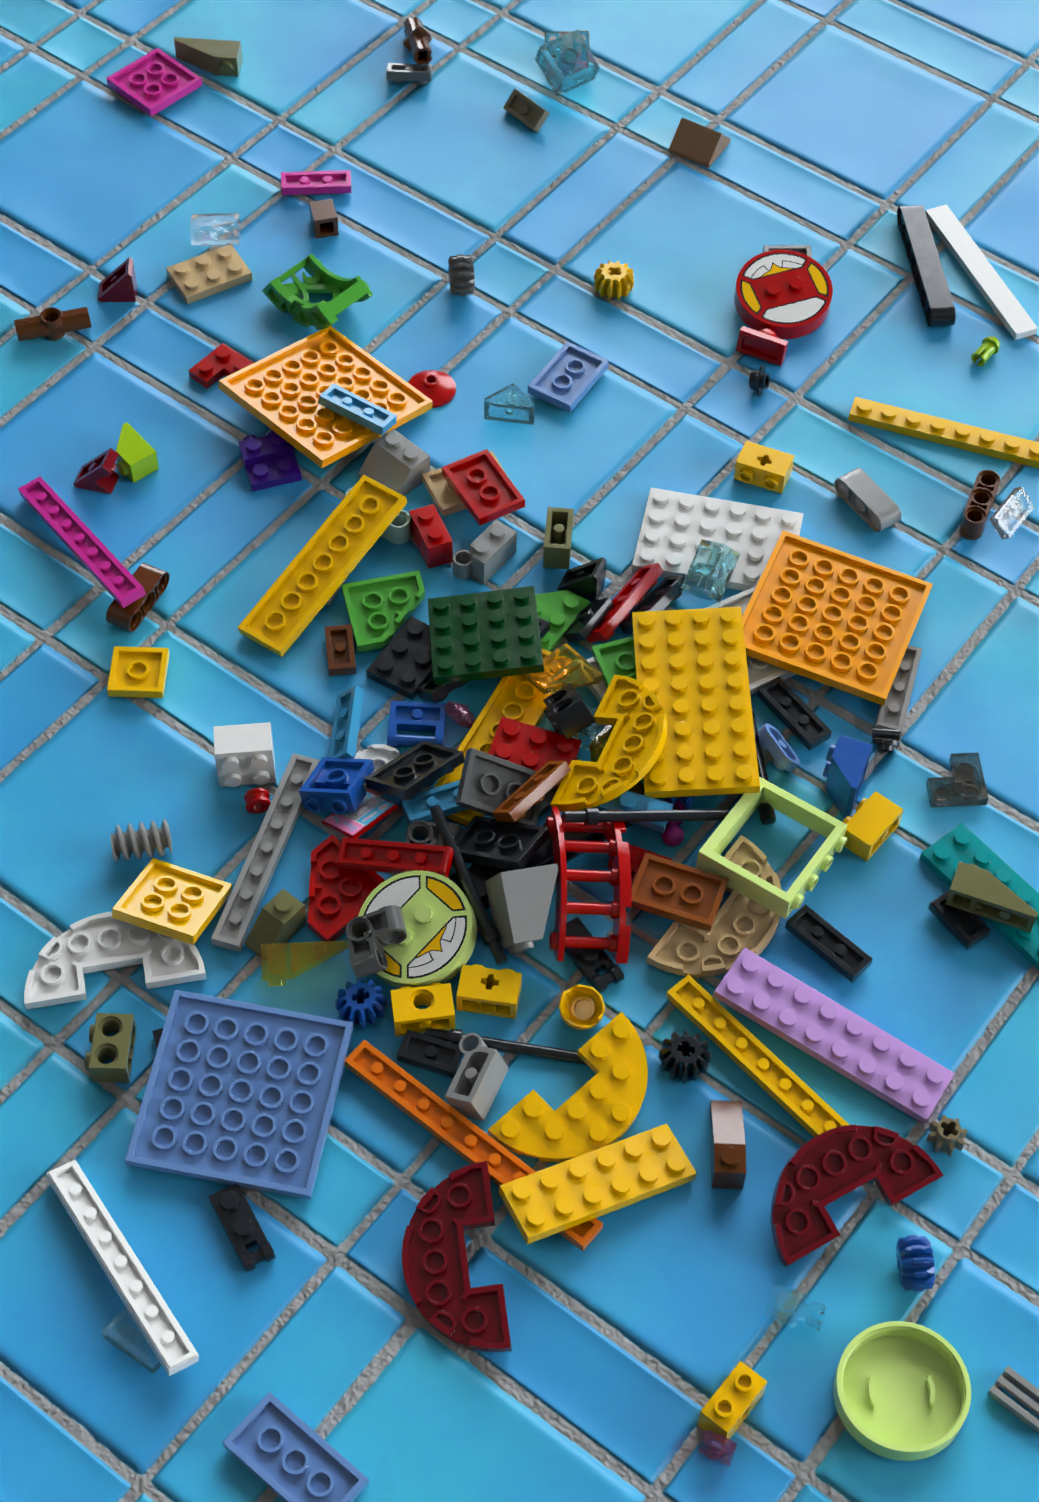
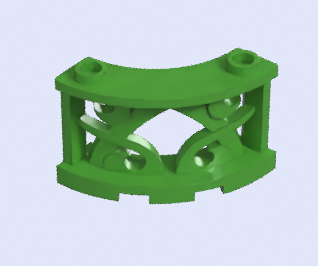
(322, 314)

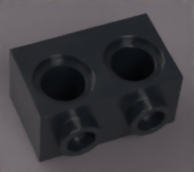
(567, 711)

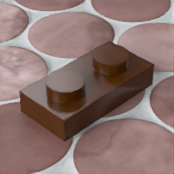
(340, 650)

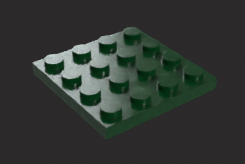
(484, 635)

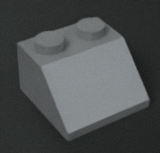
(396, 463)

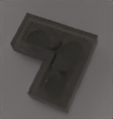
(963, 788)

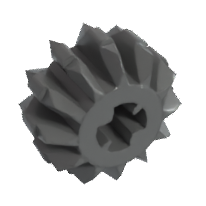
(461, 275)

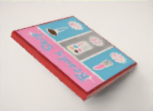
(369, 813)

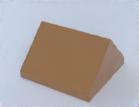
(698, 143)

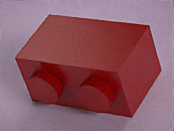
(431, 536)

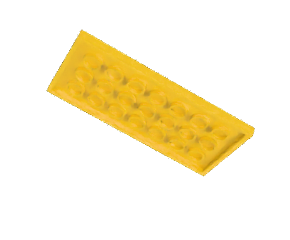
(702, 681)

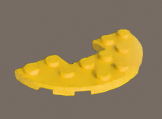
(628, 753)
(592, 1115)

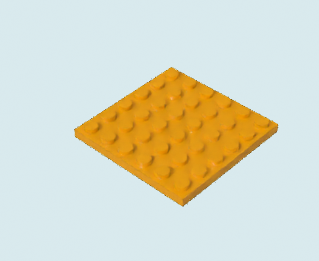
(287, 387)
(833, 617)

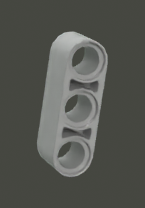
(867, 500)

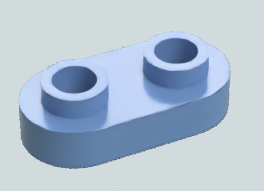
(774, 742)

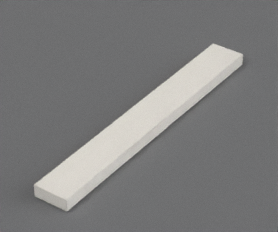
(981, 272)
(122, 1268)

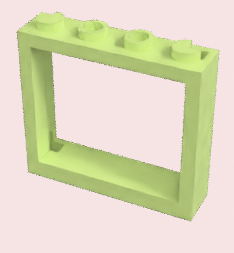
(753, 886)

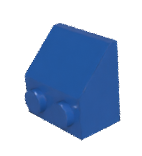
(846, 772)

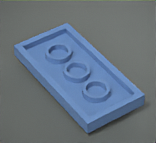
(292, 1456)

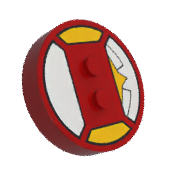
(783, 293)

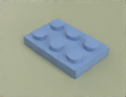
(568, 376)

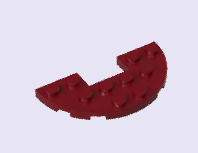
(833, 1167)
(438, 1264)

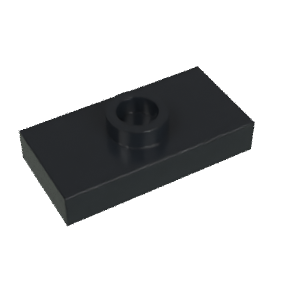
(588, 619)
(962, 924)

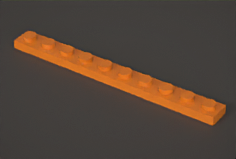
(449, 1126)

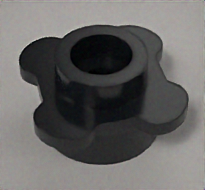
(759, 380)

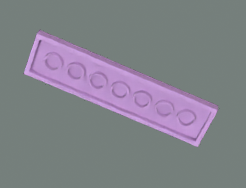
(834, 1035)

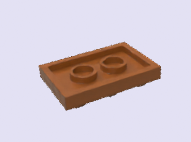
(678, 892)

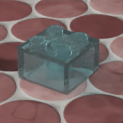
(567, 62)

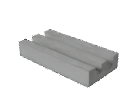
(1009, 1404)

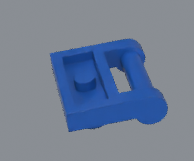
(416, 717)

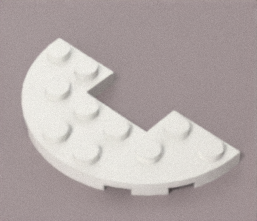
(107, 944)

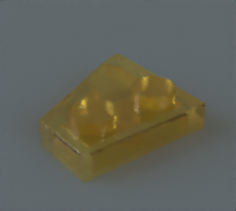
(562, 668)

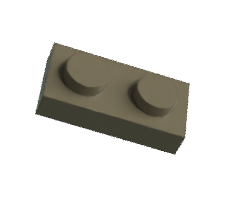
(526, 110)

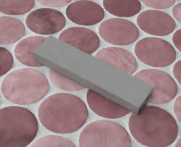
(894, 711)

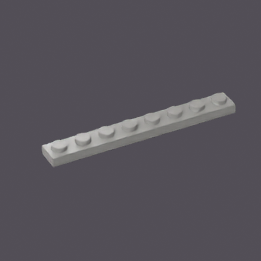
(263, 856)

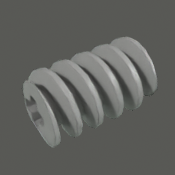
(141, 840)

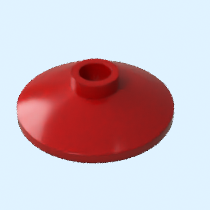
(435, 385)

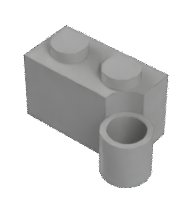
(486, 553)
(476, 1078)

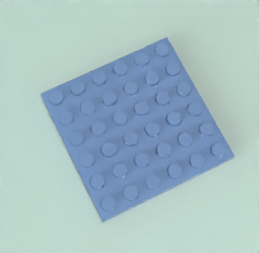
(240, 1094)

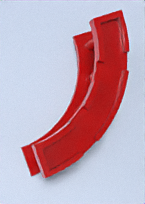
(618, 877)

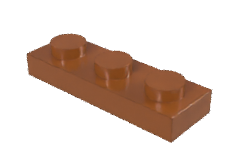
(531, 792)

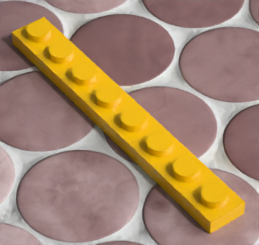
(945, 432)
(754, 1057)

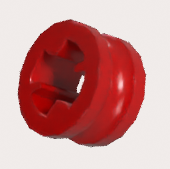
(257, 800)

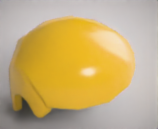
(581, 1007)

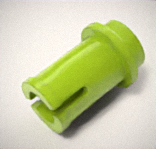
(989, 346)

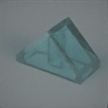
(509, 406)

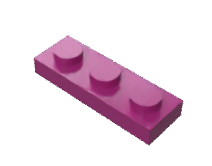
(316, 182)

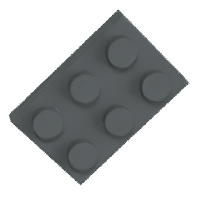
(490, 781)

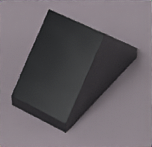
(585, 579)

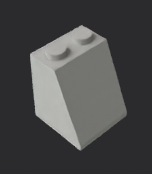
(521, 905)

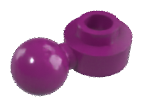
(673, 833)

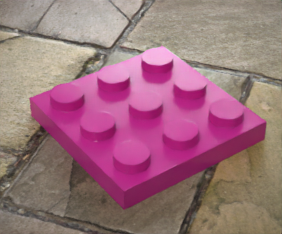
(154, 82)

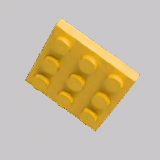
(172, 901)

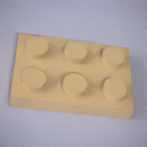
(209, 273)
(442, 492)

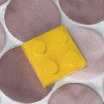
(138, 672)

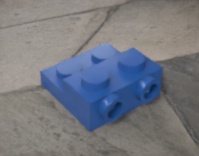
(336, 785)

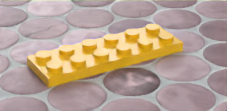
(596, 1183)

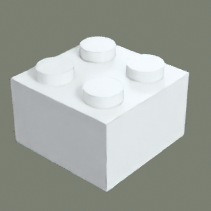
(244, 754)

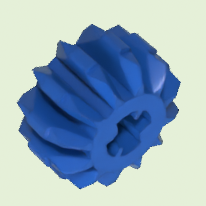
(365, 993)
(915, 1263)

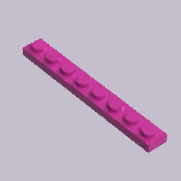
(82, 542)

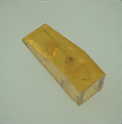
(290, 960)

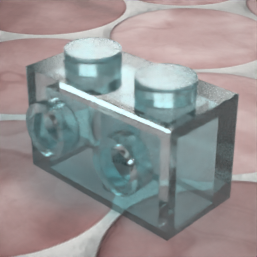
(710, 570)

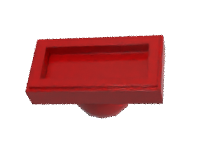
(762, 345)

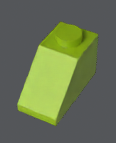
(135, 455)

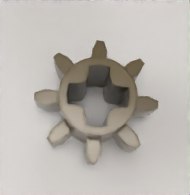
(946, 1127)

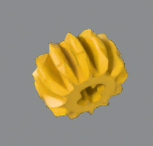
(613, 280)

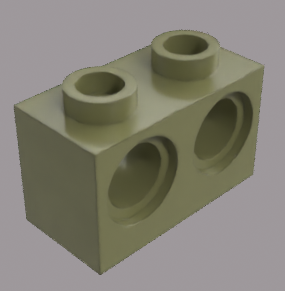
(116, 1047)

